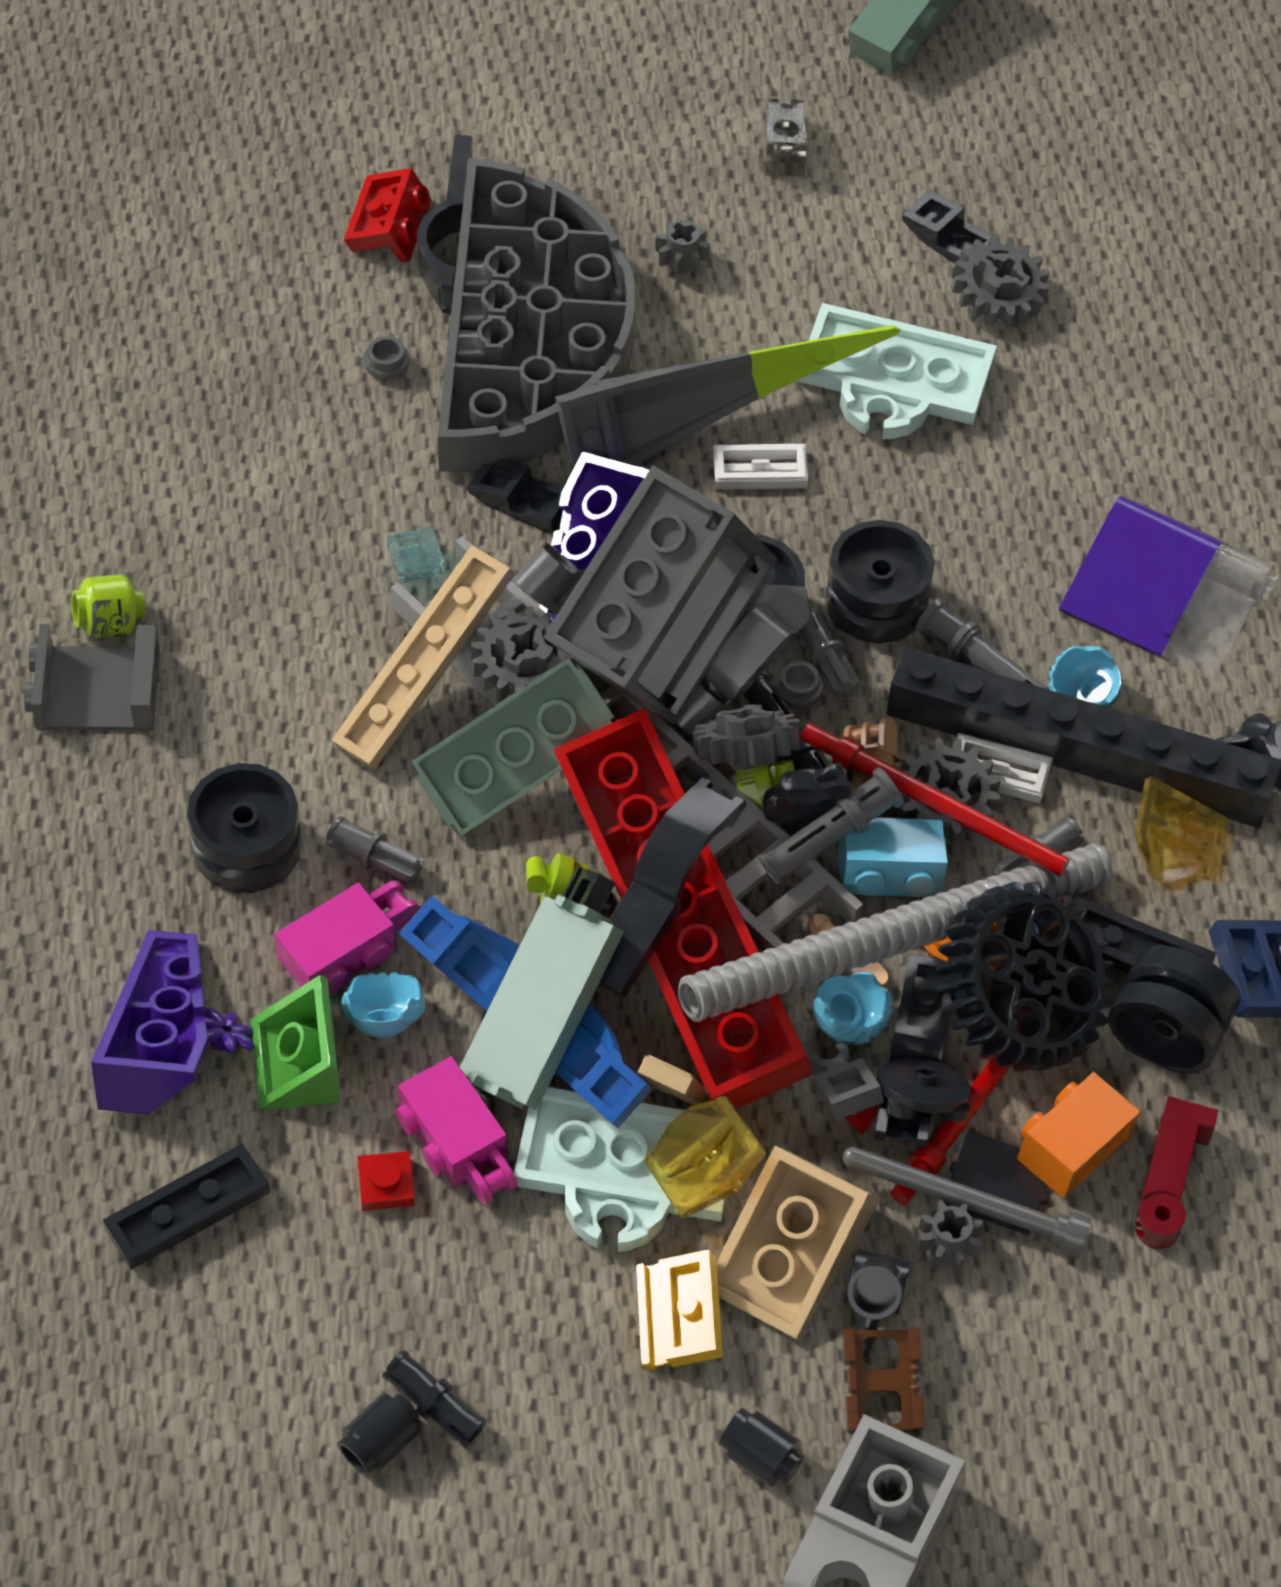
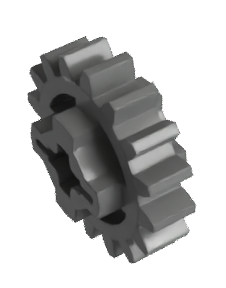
(1000, 281)
(518, 650)
(747, 737)
(951, 771)

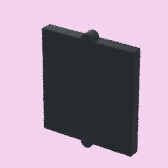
(994, 1169)

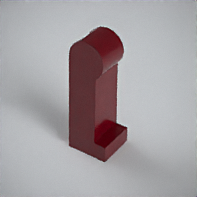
(1160, 1206)

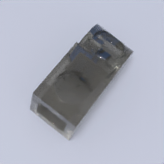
(785, 138)

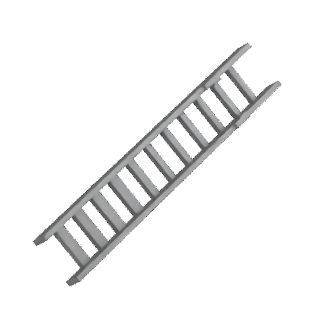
(815, 878)

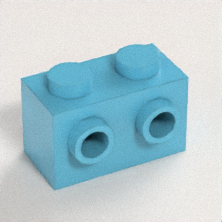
(894, 858)

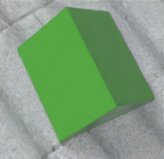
(296, 1050)

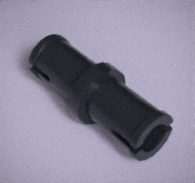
(434, 1398)

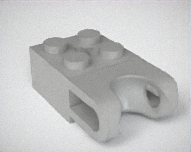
(874, 1539)

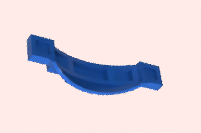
(478, 961)

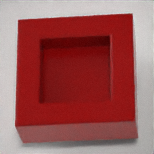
(386, 1180)

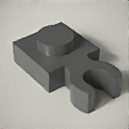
(844, 1084)

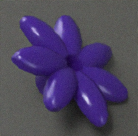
(226, 1033)

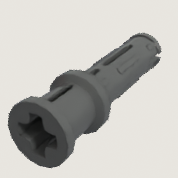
(966, 642)
(848, 815)

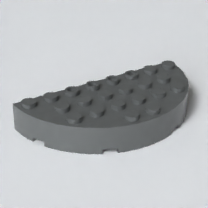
(533, 315)

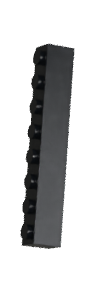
(1081, 735)

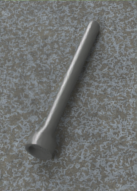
(1064, 1231)

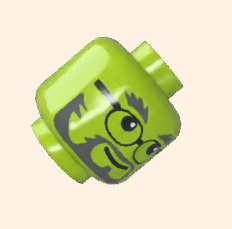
(107, 606)

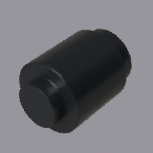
(379, 1433)
(761, 1447)

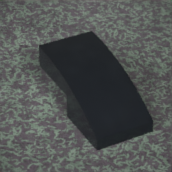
(943, 226)
(514, 492)

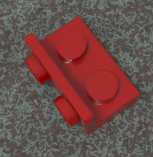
(389, 213)

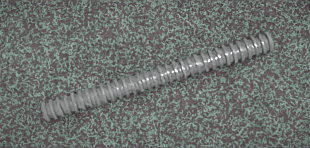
(869, 939)

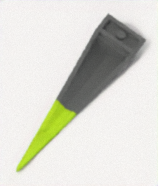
(654, 409)

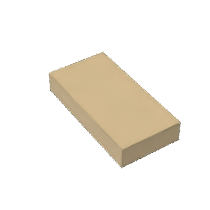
(672, 1080)

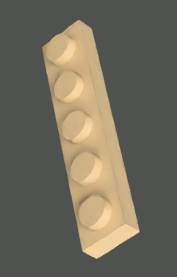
(422, 657)

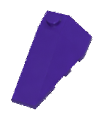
(591, 506)
(155, 1029)

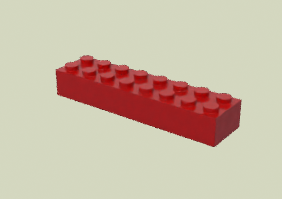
(623, 793)

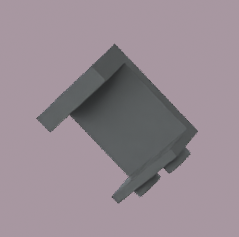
(94, 684)

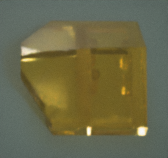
(1178, 836)
(704, 1156)

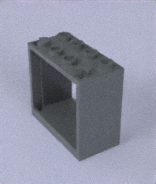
(661, 594)

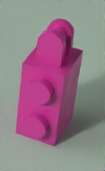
(344, 934)
(456, 1129)

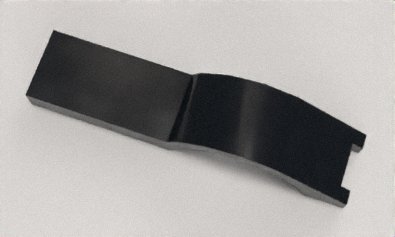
(442, 221)
(660, 878)
(918, 1034)

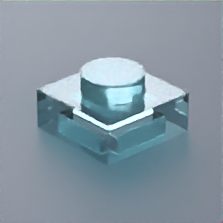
(415, 555)

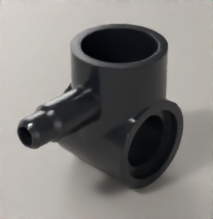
(876, 1289)

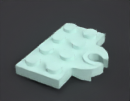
(904, 375)
(598, 1166)

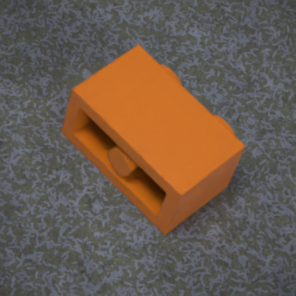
(1077, 1134)

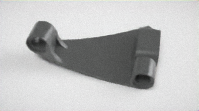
(756, 641)

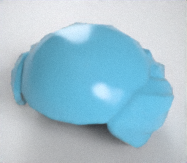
(1086, 675)
(383, 1003)
(852, 1008)

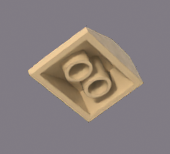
(791, 1241)

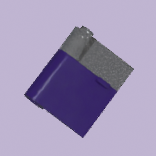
(1168, 587)

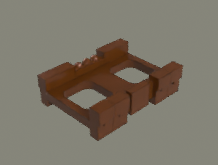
(900, 1380)

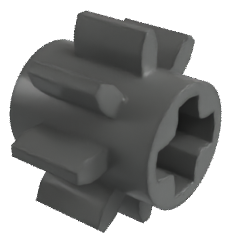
(682, 246)
(941, 1243)

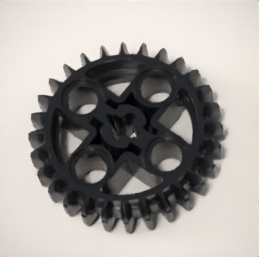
(1023, 968)

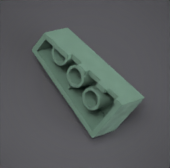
(894, 29)

